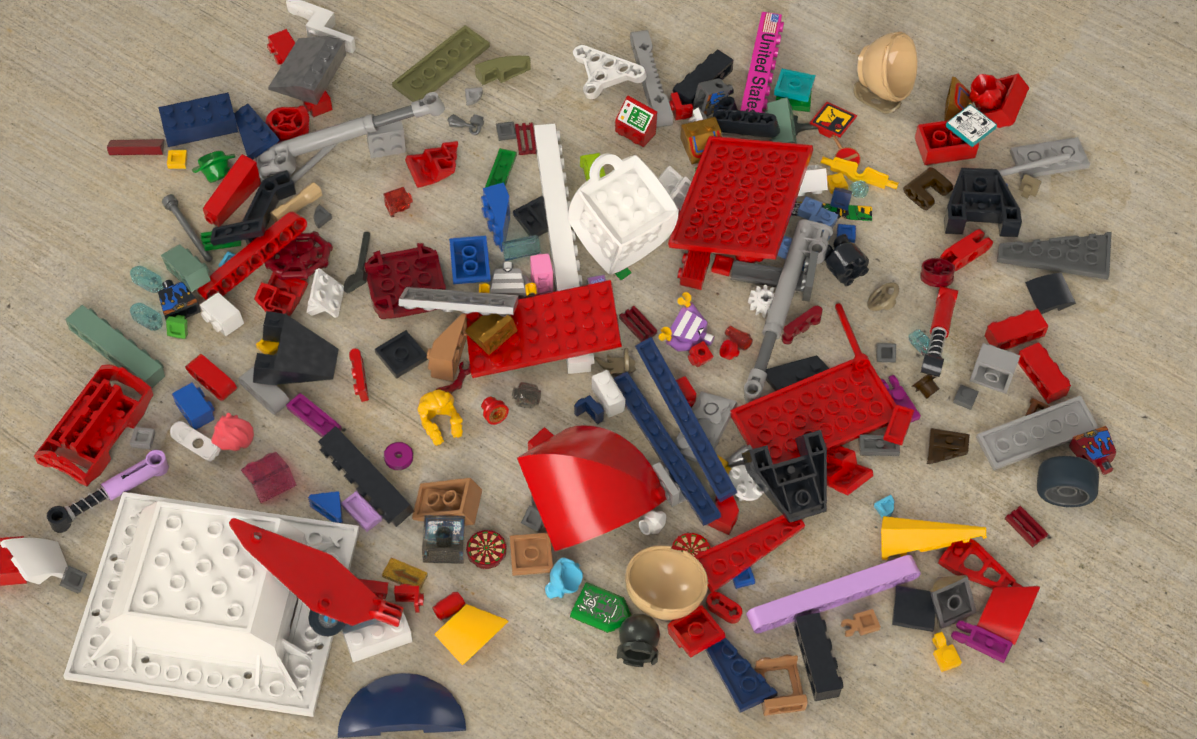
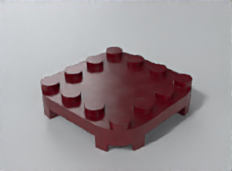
(401, 269)

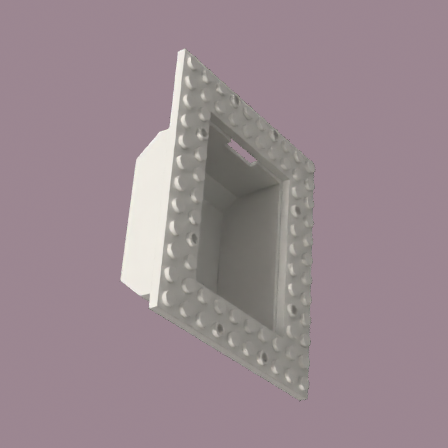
(203, 608)

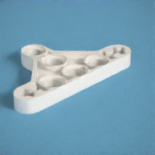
(612, 73)

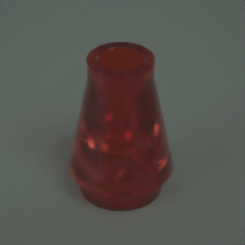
(742, 338)

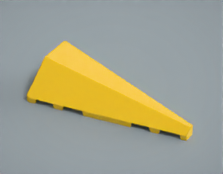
(908, 535)

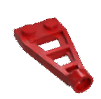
(958, 552)

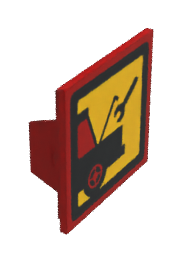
(832, 120)

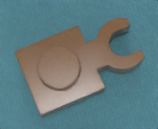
(863, 622)

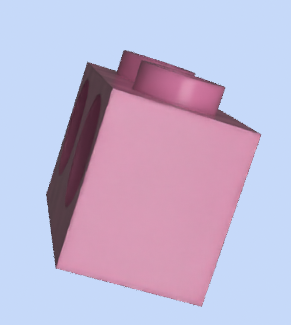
(541, 273)

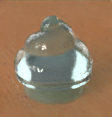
(859, 189)

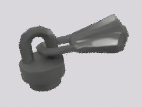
(455, 121)

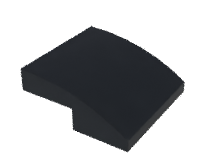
(1050, 292)
(913, 609)

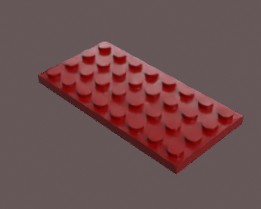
(552, 329)
(835, 401)

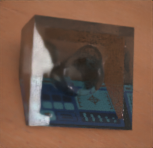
(443, 539)

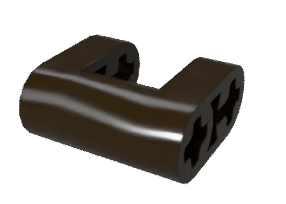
(929, 178)

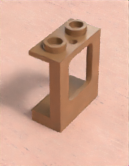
(788, 703)

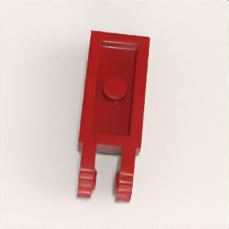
(358, 373)

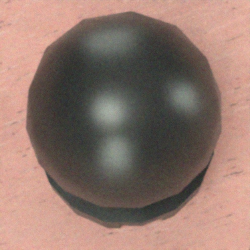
(638, 640)

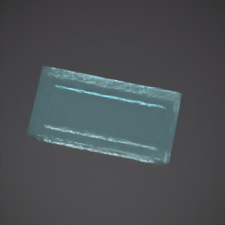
(521, 247)

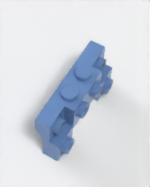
(813, 211)

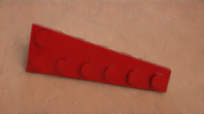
(740, 552)

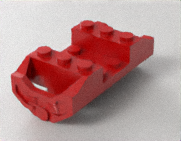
(94, 424)

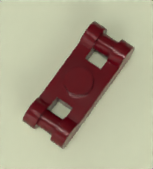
(802, 324)

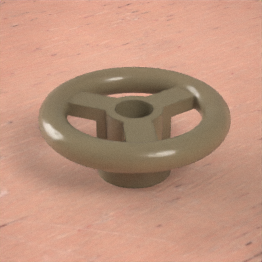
(885, 299)

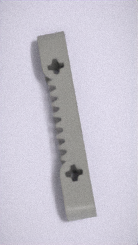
(656, 99)

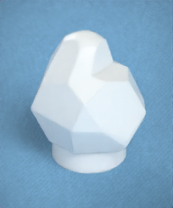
(652, 522)

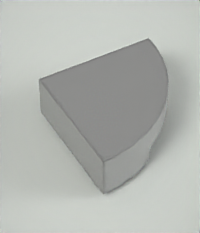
(473, 95)

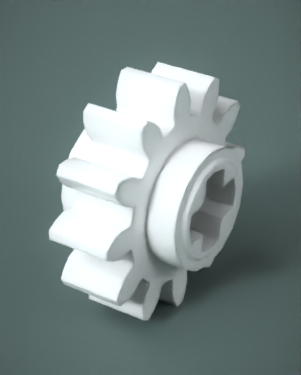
(761, 300)

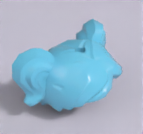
(564, 578)

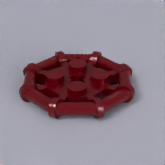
(308, 253)

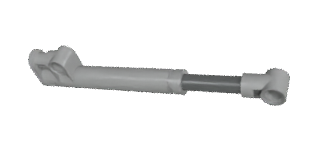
(283, 154)
(806, 238)

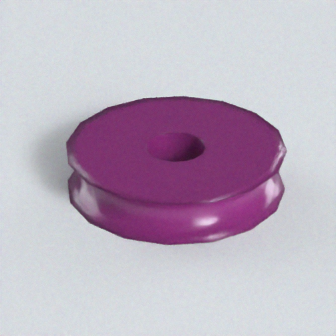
(395, 449)

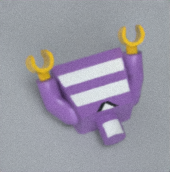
(687, 328)

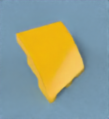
(469, 631)

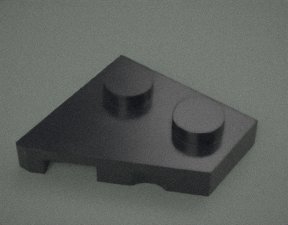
(532, 217)

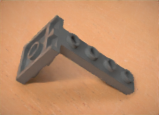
(770, 275)

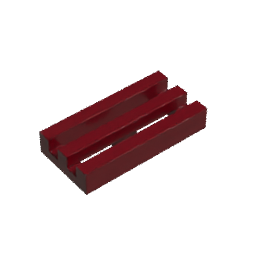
(524, 128)
(639, 323)
(1029, 524)

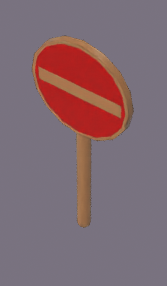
(847, 153)

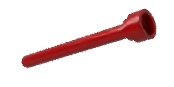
(860, 360)

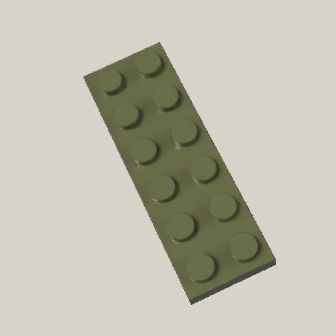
(441, 64)

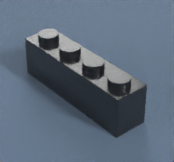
(714, 67)
(817, 656)

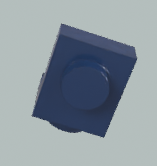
(593, 409)

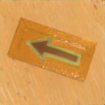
(404, 574)

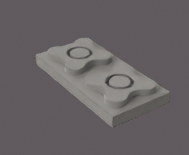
(1039, 151)
(713, 415)

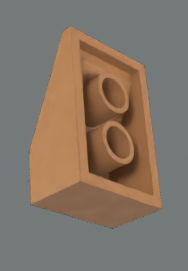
(447, 350)
(448, 498)

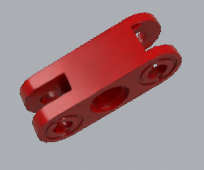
(967, 249)

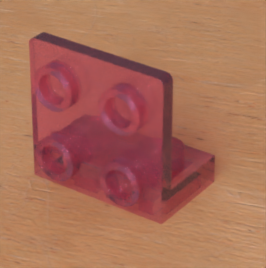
(269, 476)

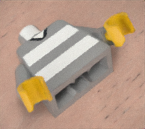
(508, 282)

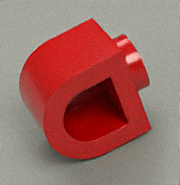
(700, 354)

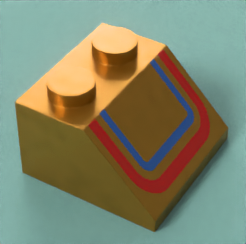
(956, 99)
(695, 136)

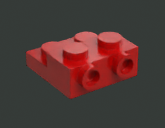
(695, 631)

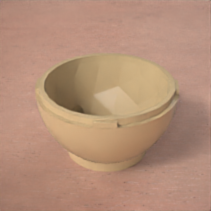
(889, 66)

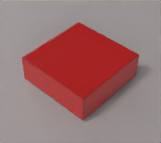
(722, 265)

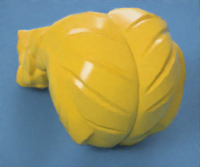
(435, 404)

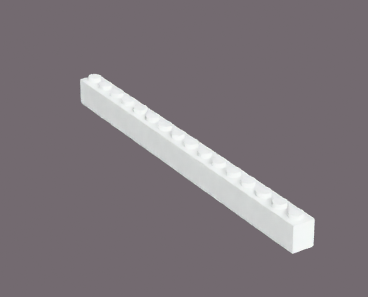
(559, 228)

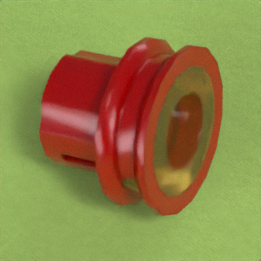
(494, 410)

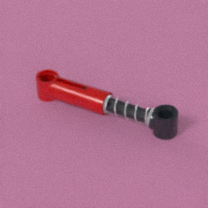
(939, 331)

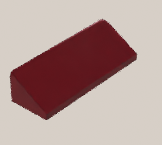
(136, 147)

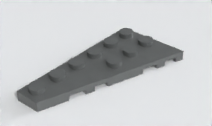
(1067, 254)

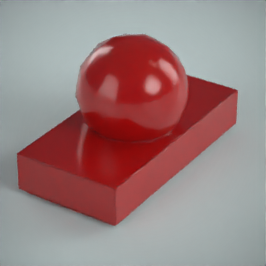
(898, 425)

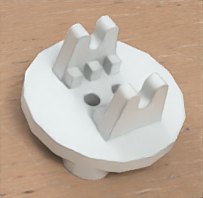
(740, 480)

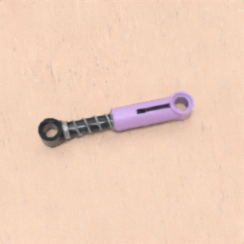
(110, 490)

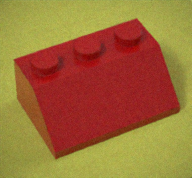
(1008, 107)

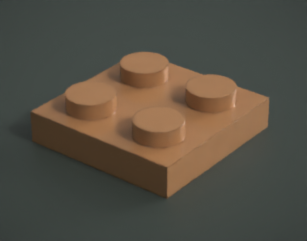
(531, 554)

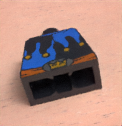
(177, 300)

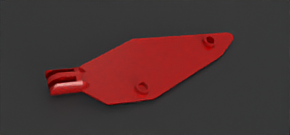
(316, 577)

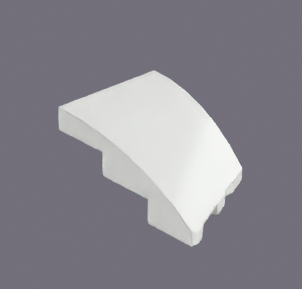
(675, 185)
(36, 558)

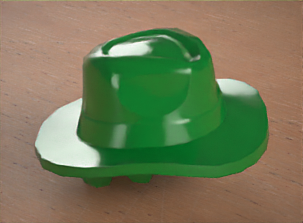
(214, 165)

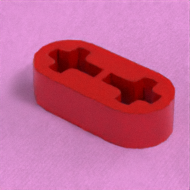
(724, 607)

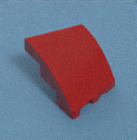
(433, 164)
(280, 295)
(844, 472)
(1008, 611)

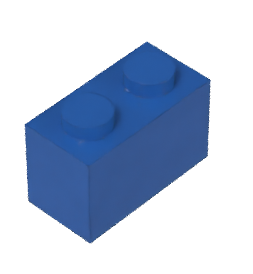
(193, 406)

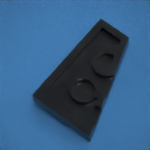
(793, 372)

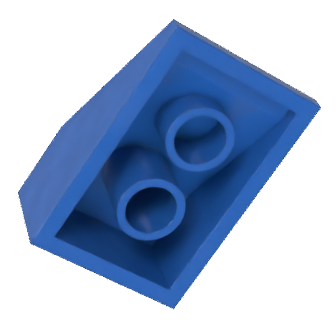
(469, 260)

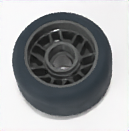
(1068, 481)

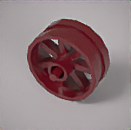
(937, 272)

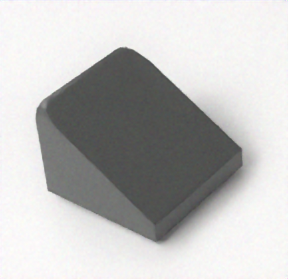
(886, 352)

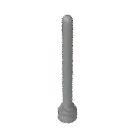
(315, 159)
(1035, 164)

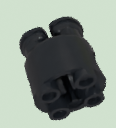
(846, 260)

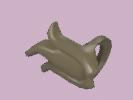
(618, 365)

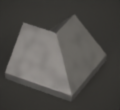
(952, 599)

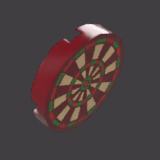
(486, 549)

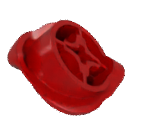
(287, 121)

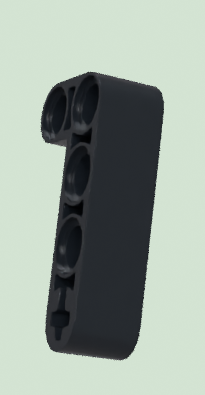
(744, 122)

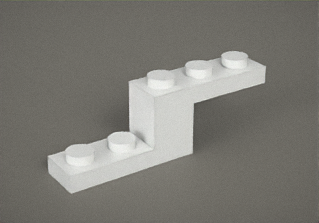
(320, 22)

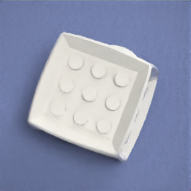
(622, 213)

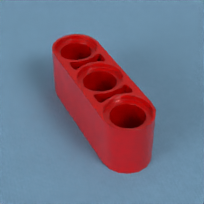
(211, 377)

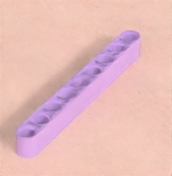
(833, 593)

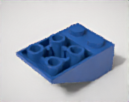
(497, 211)

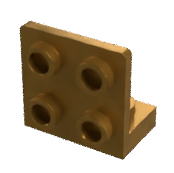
(491, 331)

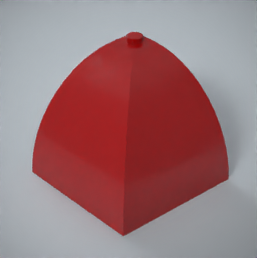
(589, 483)

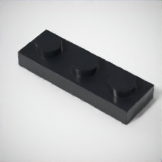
(238, 231)

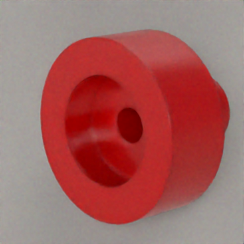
(729, 350)

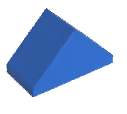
(327, 505)

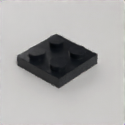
(401, 354)

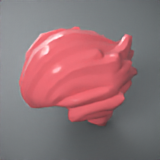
(232, 433)

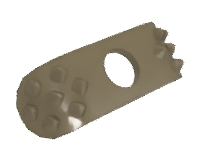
(865, 96)

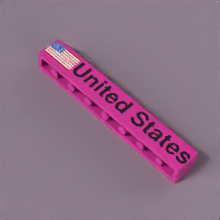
(762, 63)

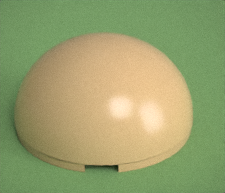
(665, 582)

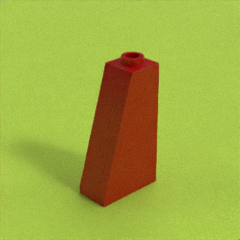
(232, 191)

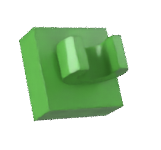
(177, 327)

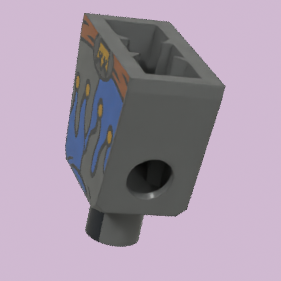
(709, 95)

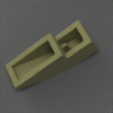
(502, 68)

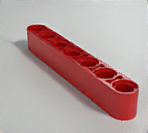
(261, 252)

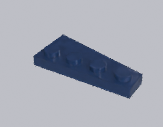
(254, 132)
(740, 679)

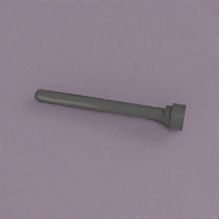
(171, 204)

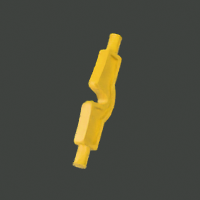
(869, 175)

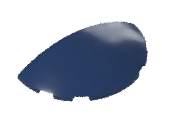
(401, 704)

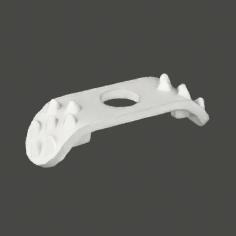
(187, 435)

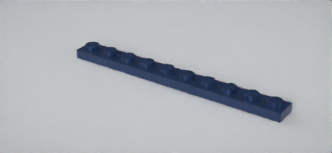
(686, 420)
(667, 451)

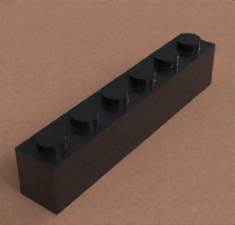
(365, 476)

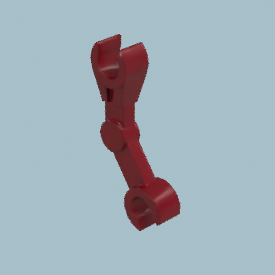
(459, 381)

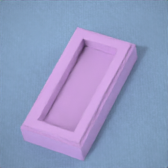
(361, 511)

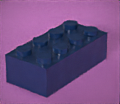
(198, 119)

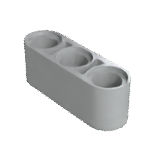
(268, 395)

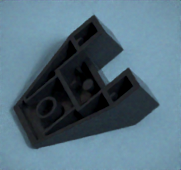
(984, 198)
(300, 353)
(794, 485)

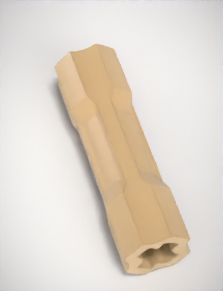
(306, 196)

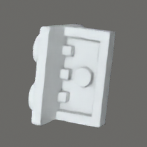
(325, 295)

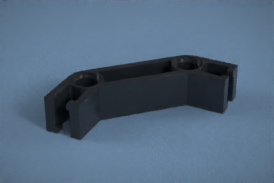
(267, 197)

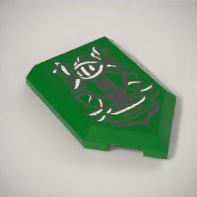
(600, 608)

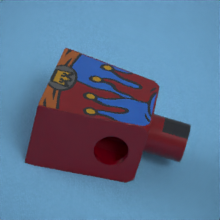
(1095, 447)

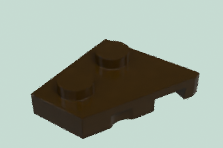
(946, 445)

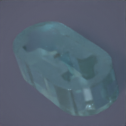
(148, 276)
(144, 319)
(919, 341)

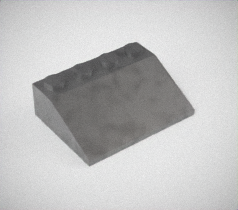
(309, 68)

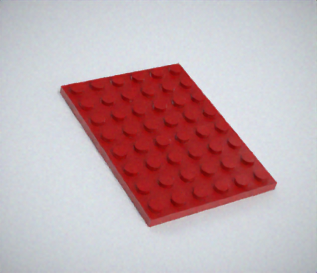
(741, 197)

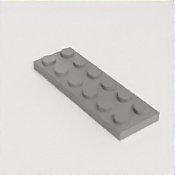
(458, 300)
(1036, 432)

